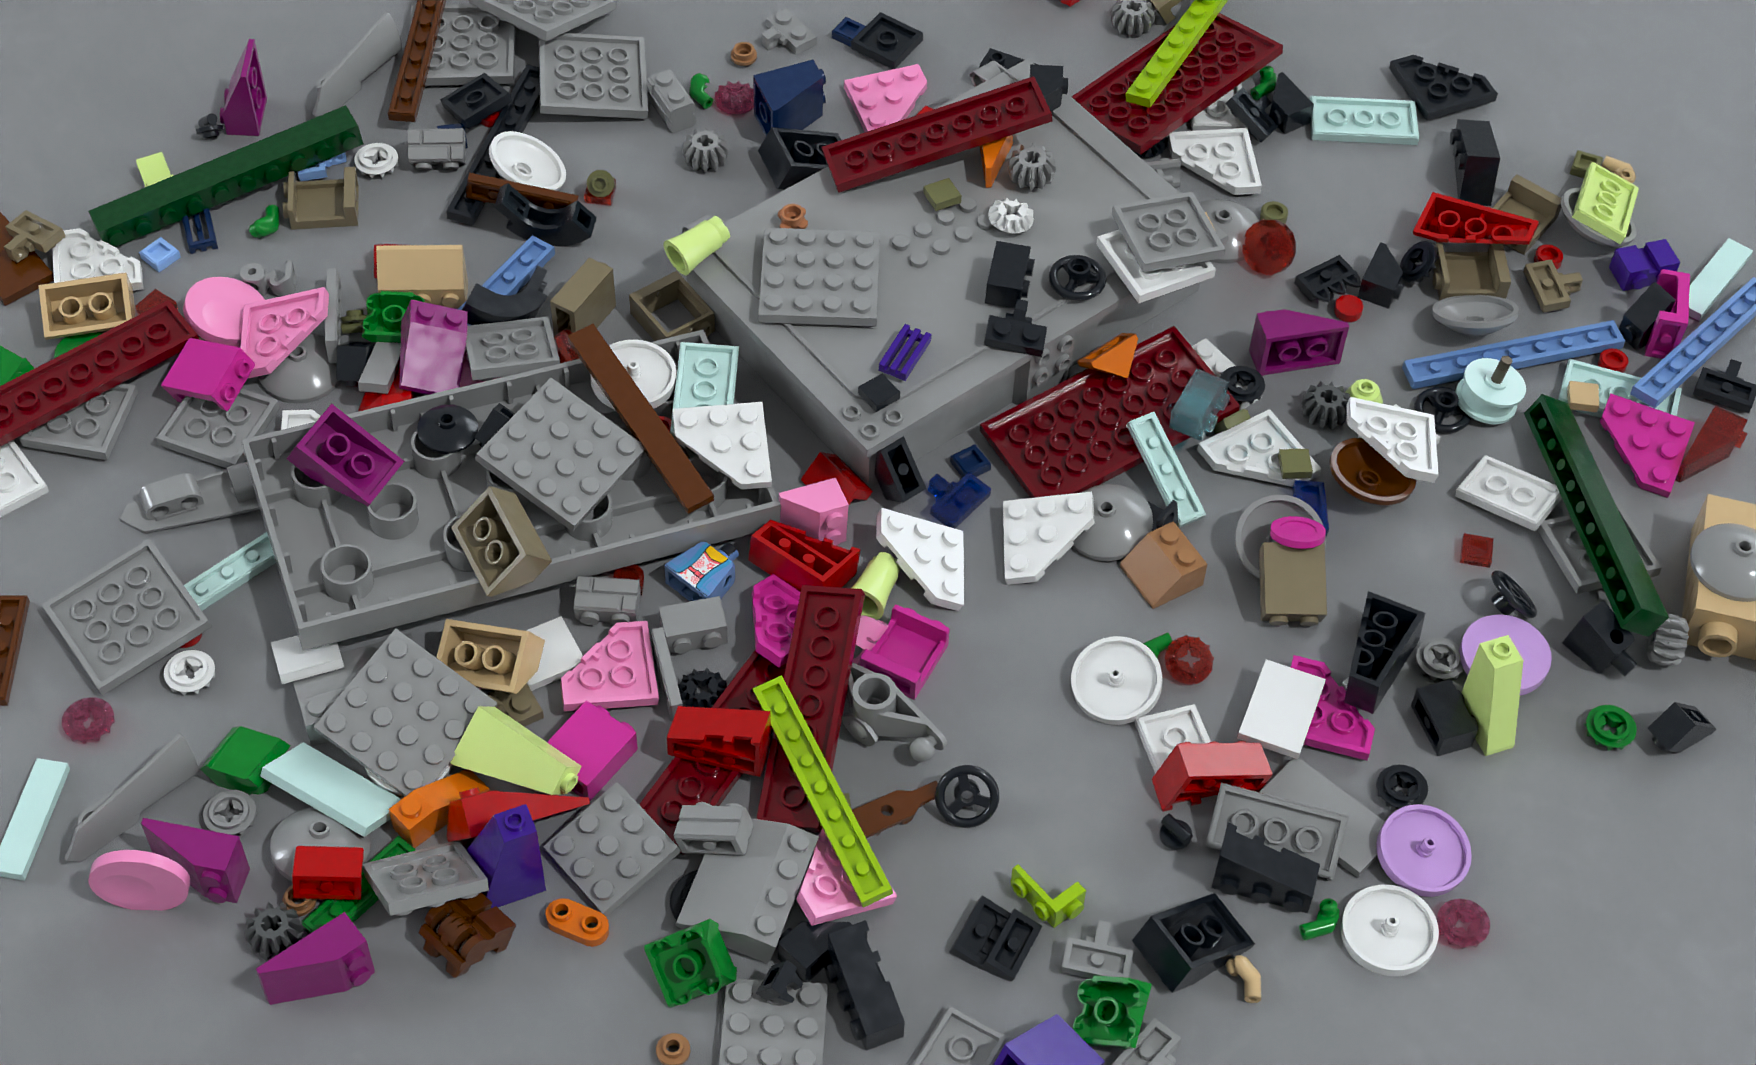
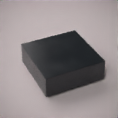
(879, 392)

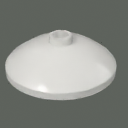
(526, 161)

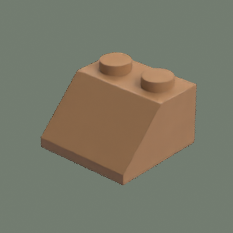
(1164, 565)

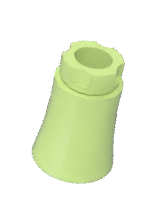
(696, 244)
(877, 584)

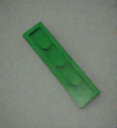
(354, 908)

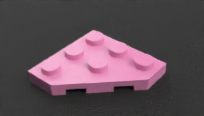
(885, 95)
(279, 325)
(614, 671)
(827, 890)

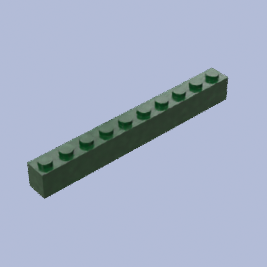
(226, 177)
(1596, 517)

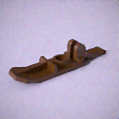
(899, 803)

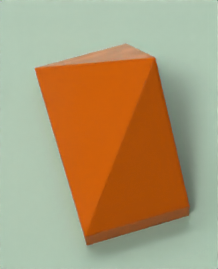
(1113, 356)

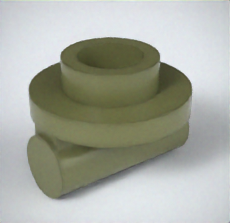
(600, 183)
(353, 321)

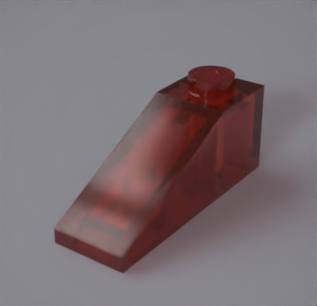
(1714, 443)

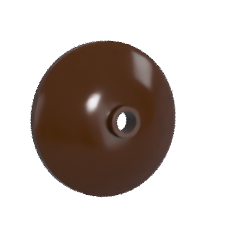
(1368, 474)

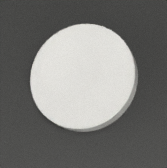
(649, 368)
(1116, 680)
(1389, 930)

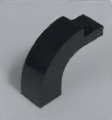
(553, 226)
(489, 307)

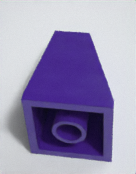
(509, 857)

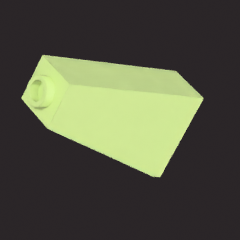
(1494, 693)
(512, 753)

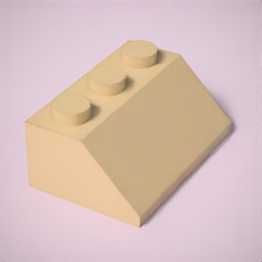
(426, 270)
(86, 305)
(490, 654)

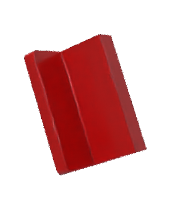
(831, 466)
(328, 872)

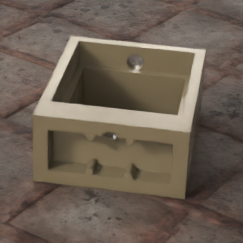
(670, 288)

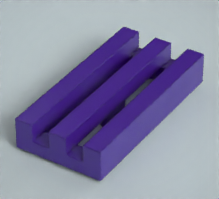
(895, 347)

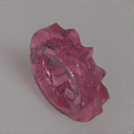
(735, 105)
(80, 711)
(1467, 912)

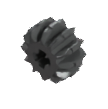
(1325, 405)
(273, 930)

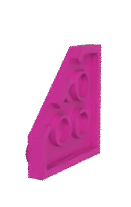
(1647, 441)
(774, 618)
(1335, 724)

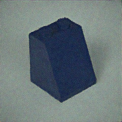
(789, 96)

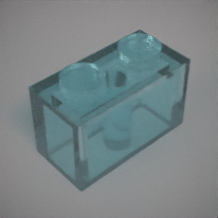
(1199, 405)

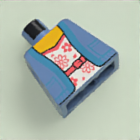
(702, 571)

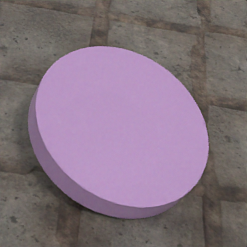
(1526, 639)
(1424, 850)

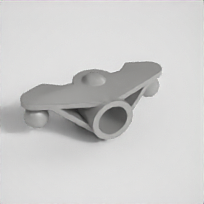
(883, 710)

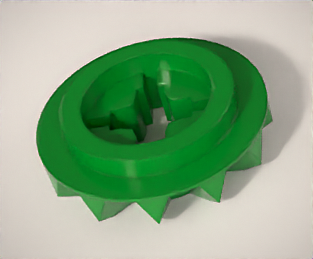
(1614, 717)

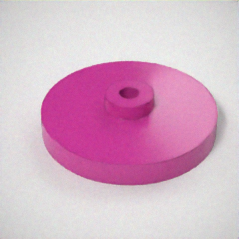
(1297, 532)

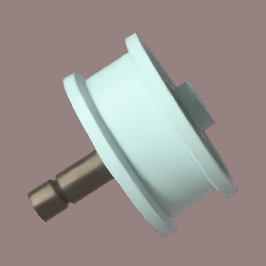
(1490, 390)

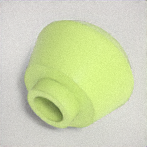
(1365, 390)

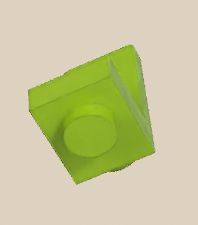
(1066, 905)

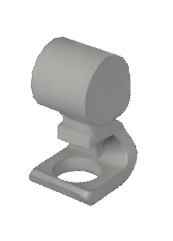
(255, 276)

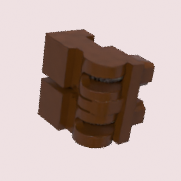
(465, 932)

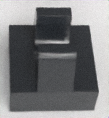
(776, 981)

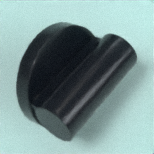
(208, 126)
(1175, 833)

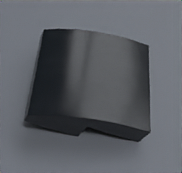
(996, 939)

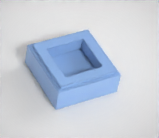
(159, 254)

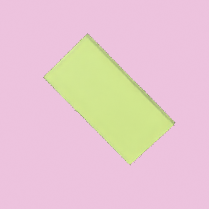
(1605, 202)

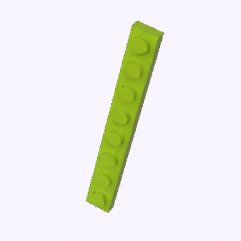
(1173, 52)
(823, 792)

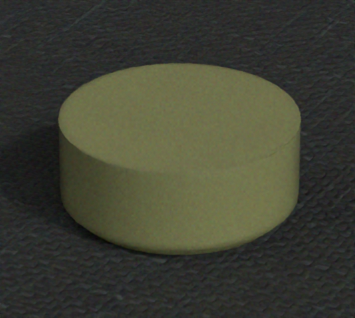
(1275, 211)

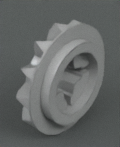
(1439, 649)
(219, 807)

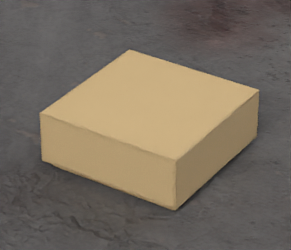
(1583, 396)

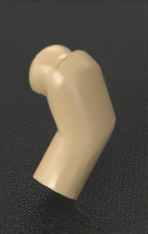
(1619, 168)
(1252, 979)

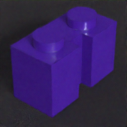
(1641, 267)

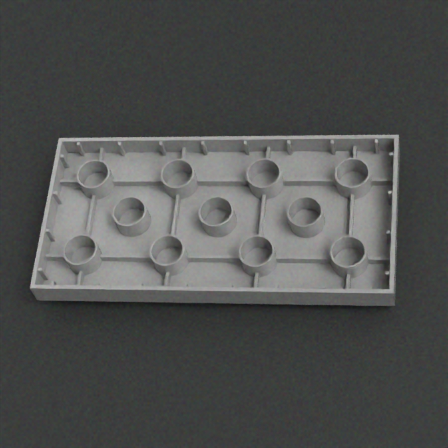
(398, 559)

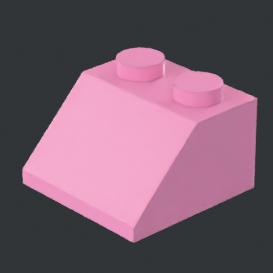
(817, 510)

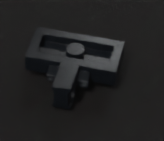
(1252, 114)
(1016, 332)
(1726, 387)

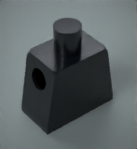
(1601, 641)

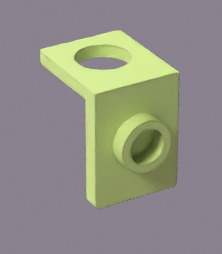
(153, 168)

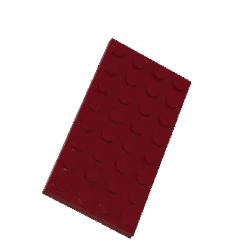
(1215, 66)
(1078, 428)

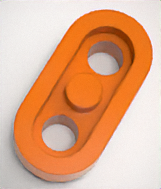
(575, 922)

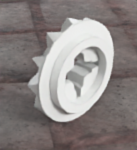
(368, 154)
(1011, 223)
(176, 669)

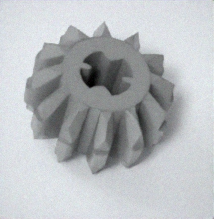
(1132, 16)
(705, 150)
(1032, 167)
(1668, 642)

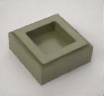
(1582, 161)
(942, 194)
(1231, 421)
(1295, 463)

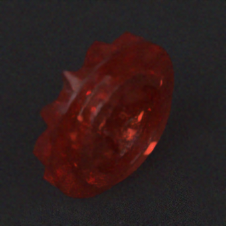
(1181, 670)

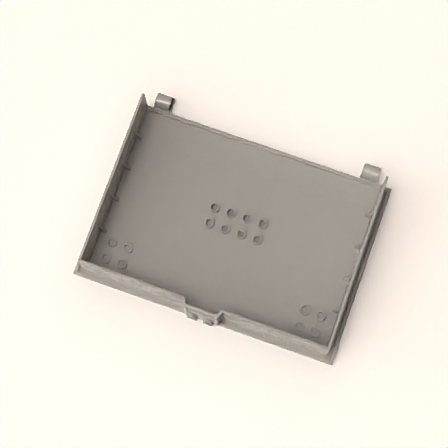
(936, 281)

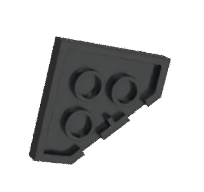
(1440, 88)

